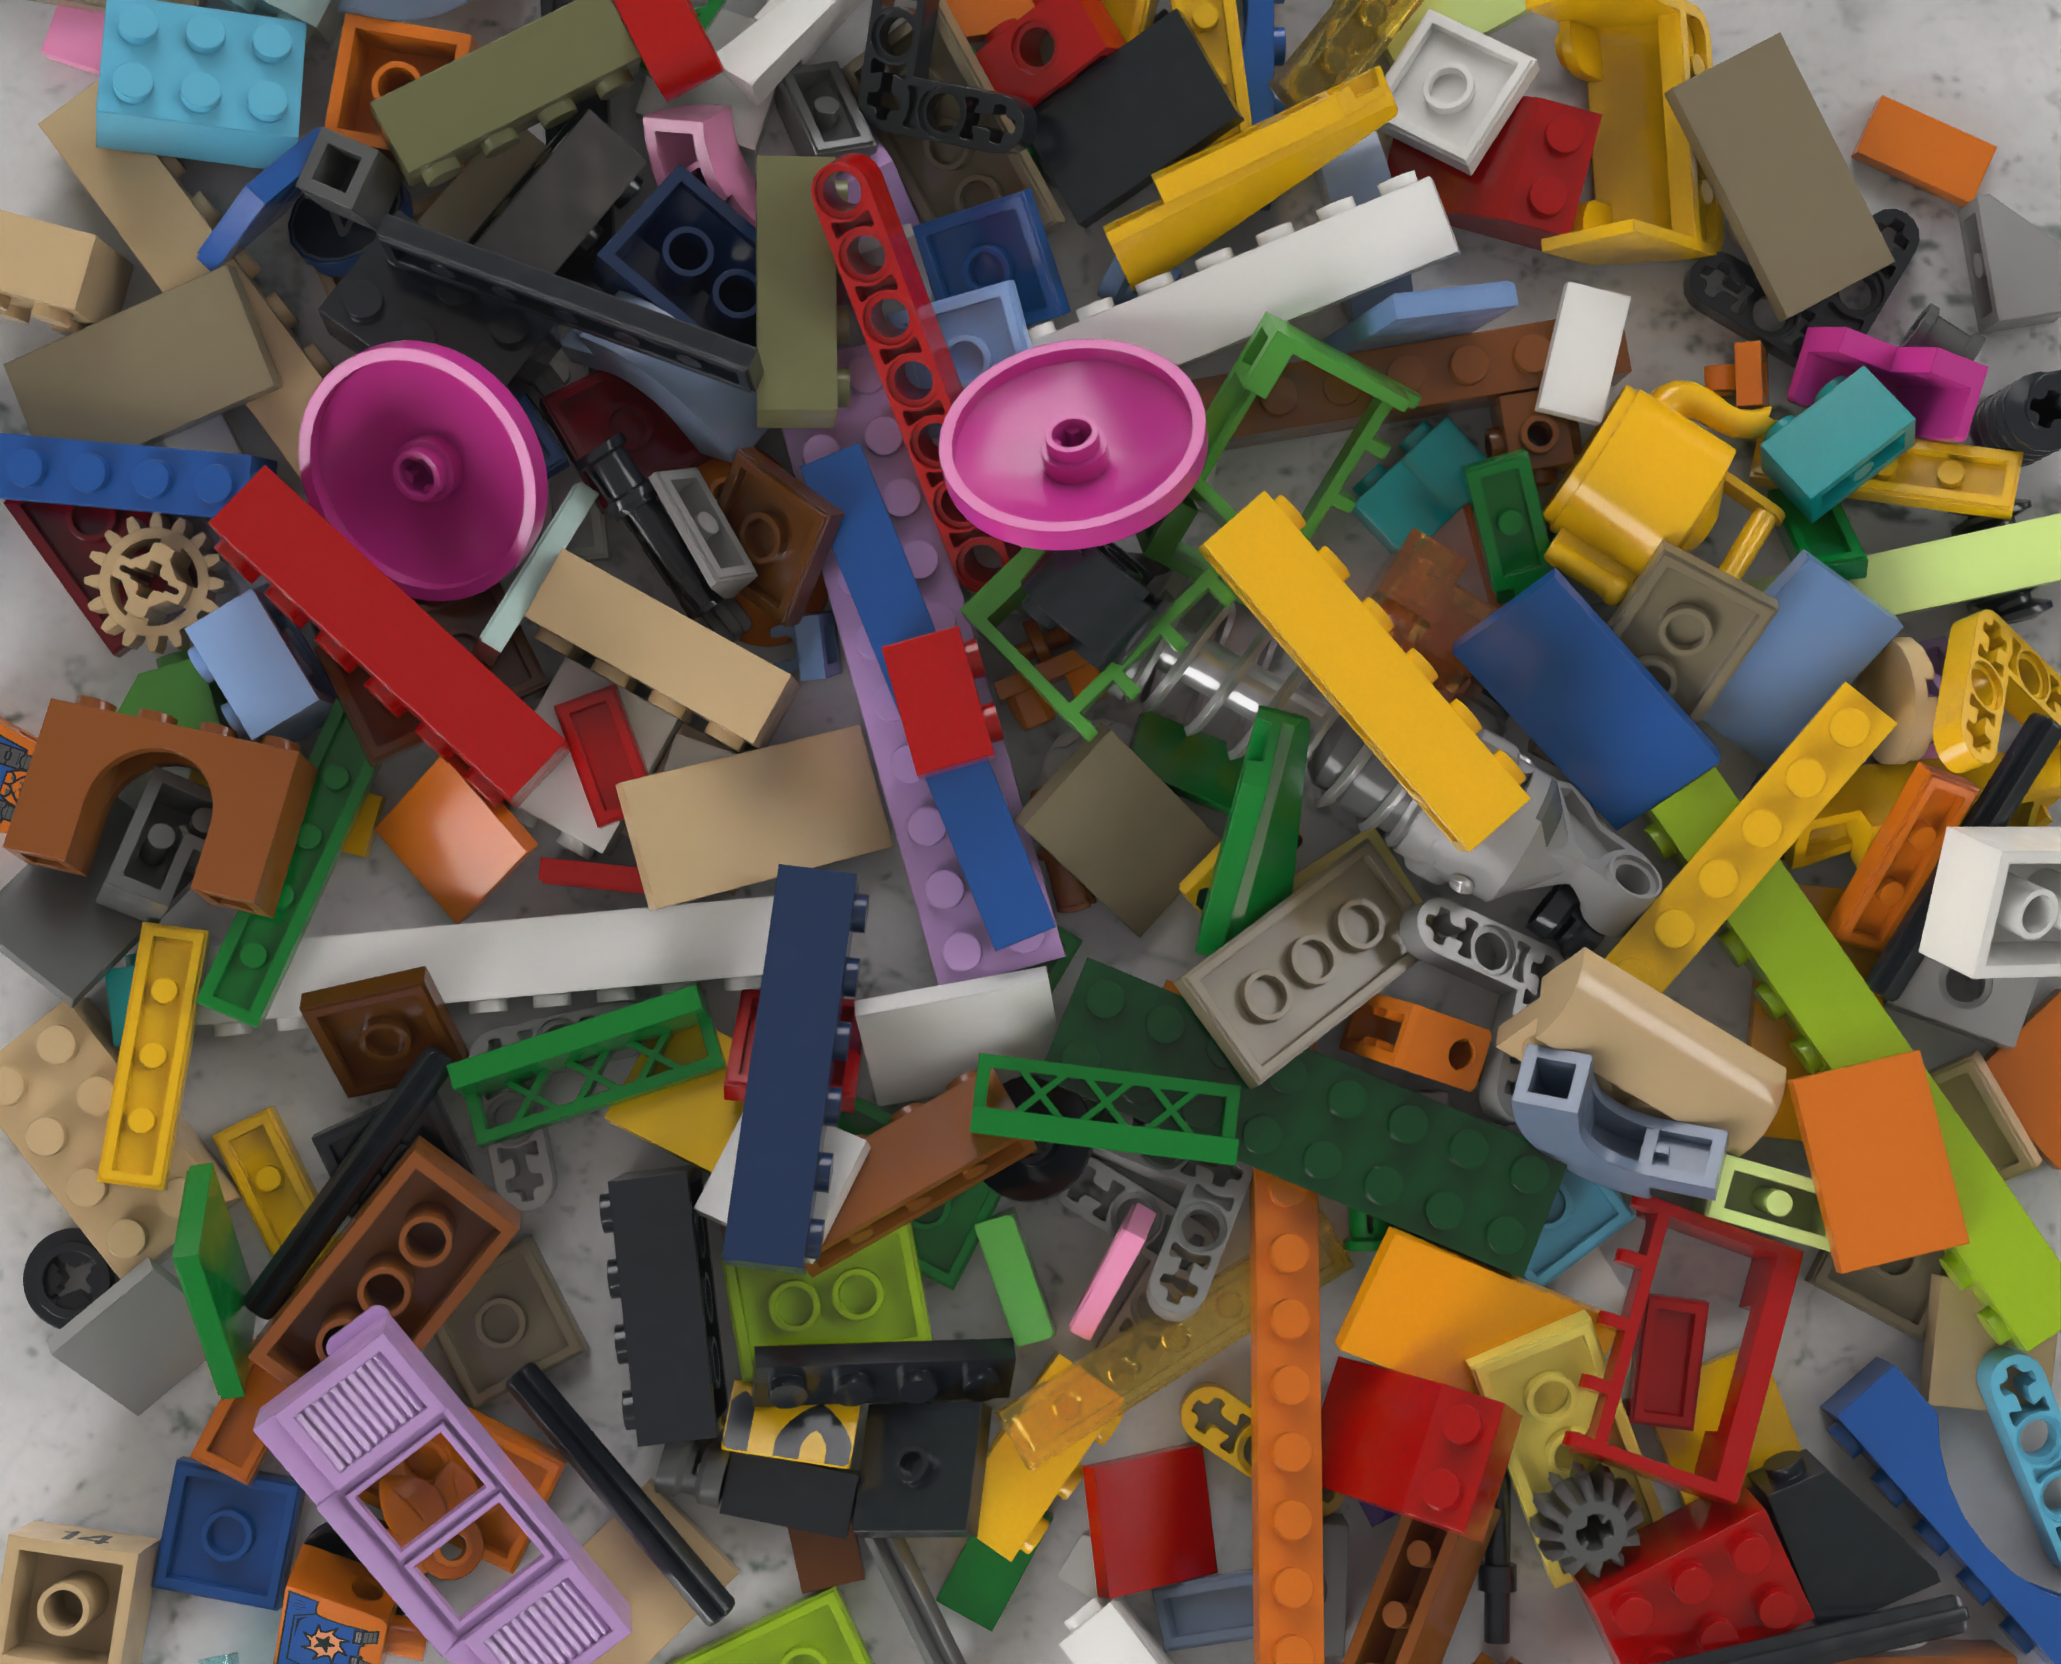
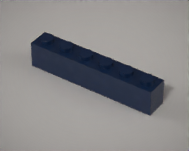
(792, 1070)

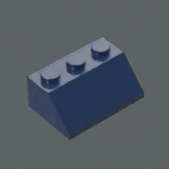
(686, 258)

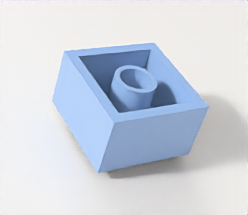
(262, 669)

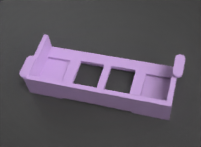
(368, 1414)

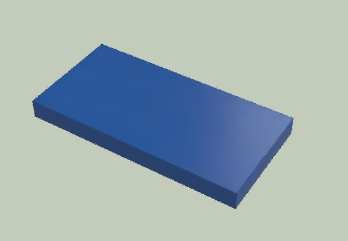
(1586, 700)

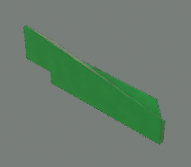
(1261, 830)

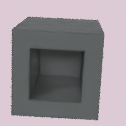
(350, 179)

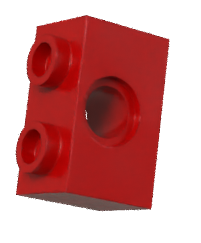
(1081, 37)

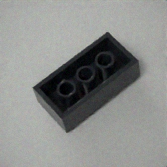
(667, 1306)

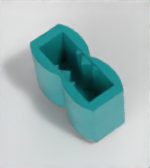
(1421, 488)

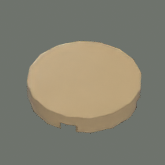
(1899, 688)

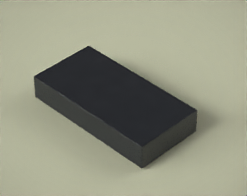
(790, 1494)

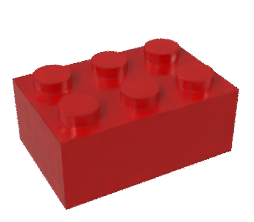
(1695, 1584)

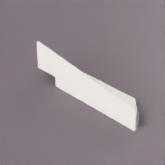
(778, 40)

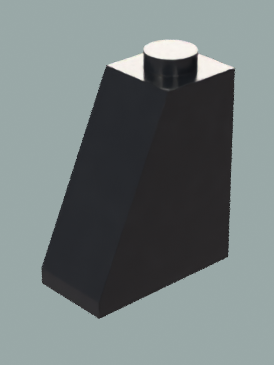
(1835, 1541)

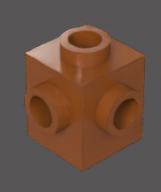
(1516, 420)

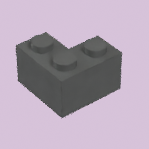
(158, 846)

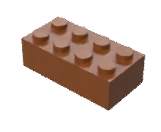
(407, 1248)

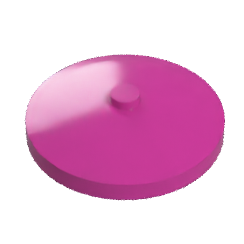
(1073, 444)
(425, 468)

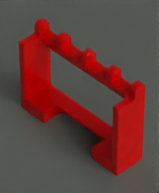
(1767, 1297)

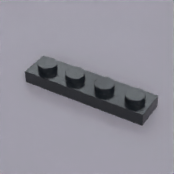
(882, 1372)

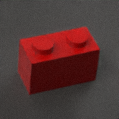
(941, 702)

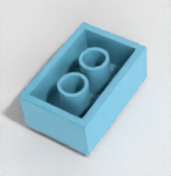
(199, 83)

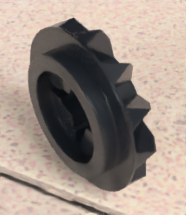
(46, 1276)

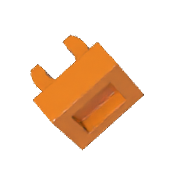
(1745, 379)

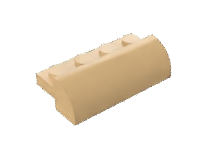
(1650, 1050)

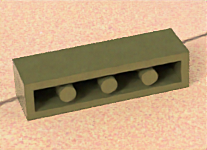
(505, 89)
(797, 300)

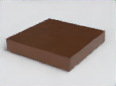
(782, 531)
(380, 1027)

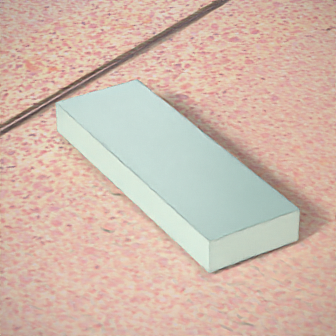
(533, 573)

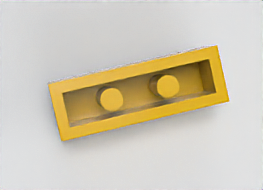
(1019, 1497)

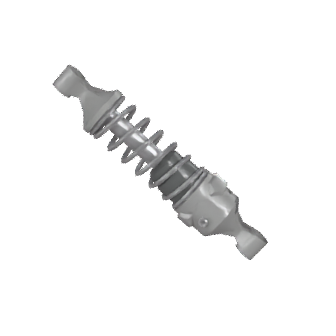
(1540, 845)

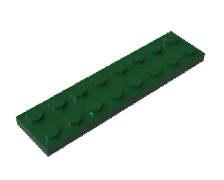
(1320, 1124)

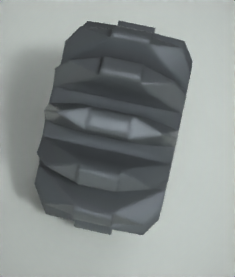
(1586, 1519)

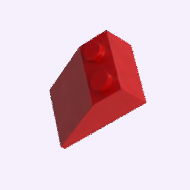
(1525, 181)
(1415, 1446)

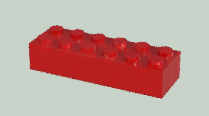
(387, 634)

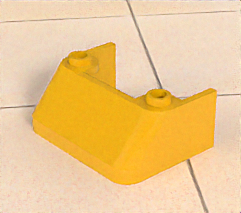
(1646, 178)

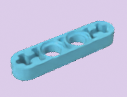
(2034, 1468)

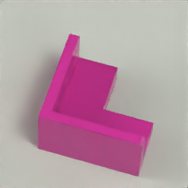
(1927, 381)

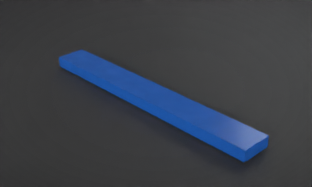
(895, 612)

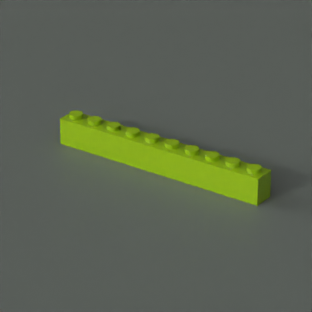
(1844, 1024)

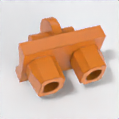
(1022, 699)

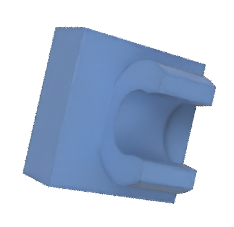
(816, 646)

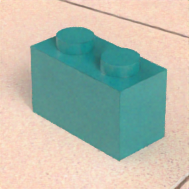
(1837, 442)

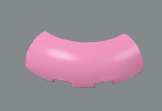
(706, 146)

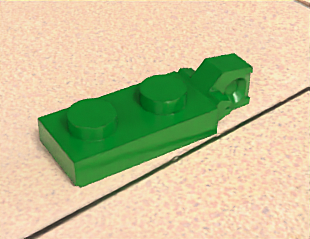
(1507, 522)

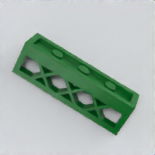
(580, 1043)
(1106, 1135)

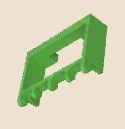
(1254, 375)
(1005, 593)

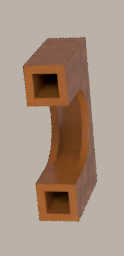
(94, 753)

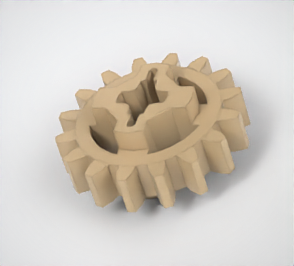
(168, 560)

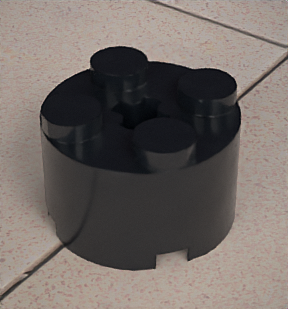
(1097, 599)

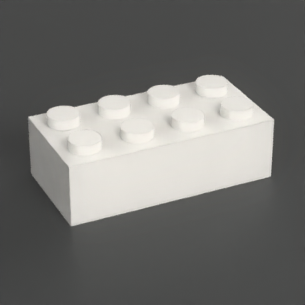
(1997, 903)

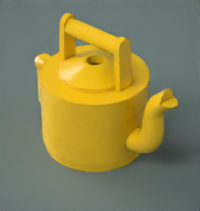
(1654, 479)

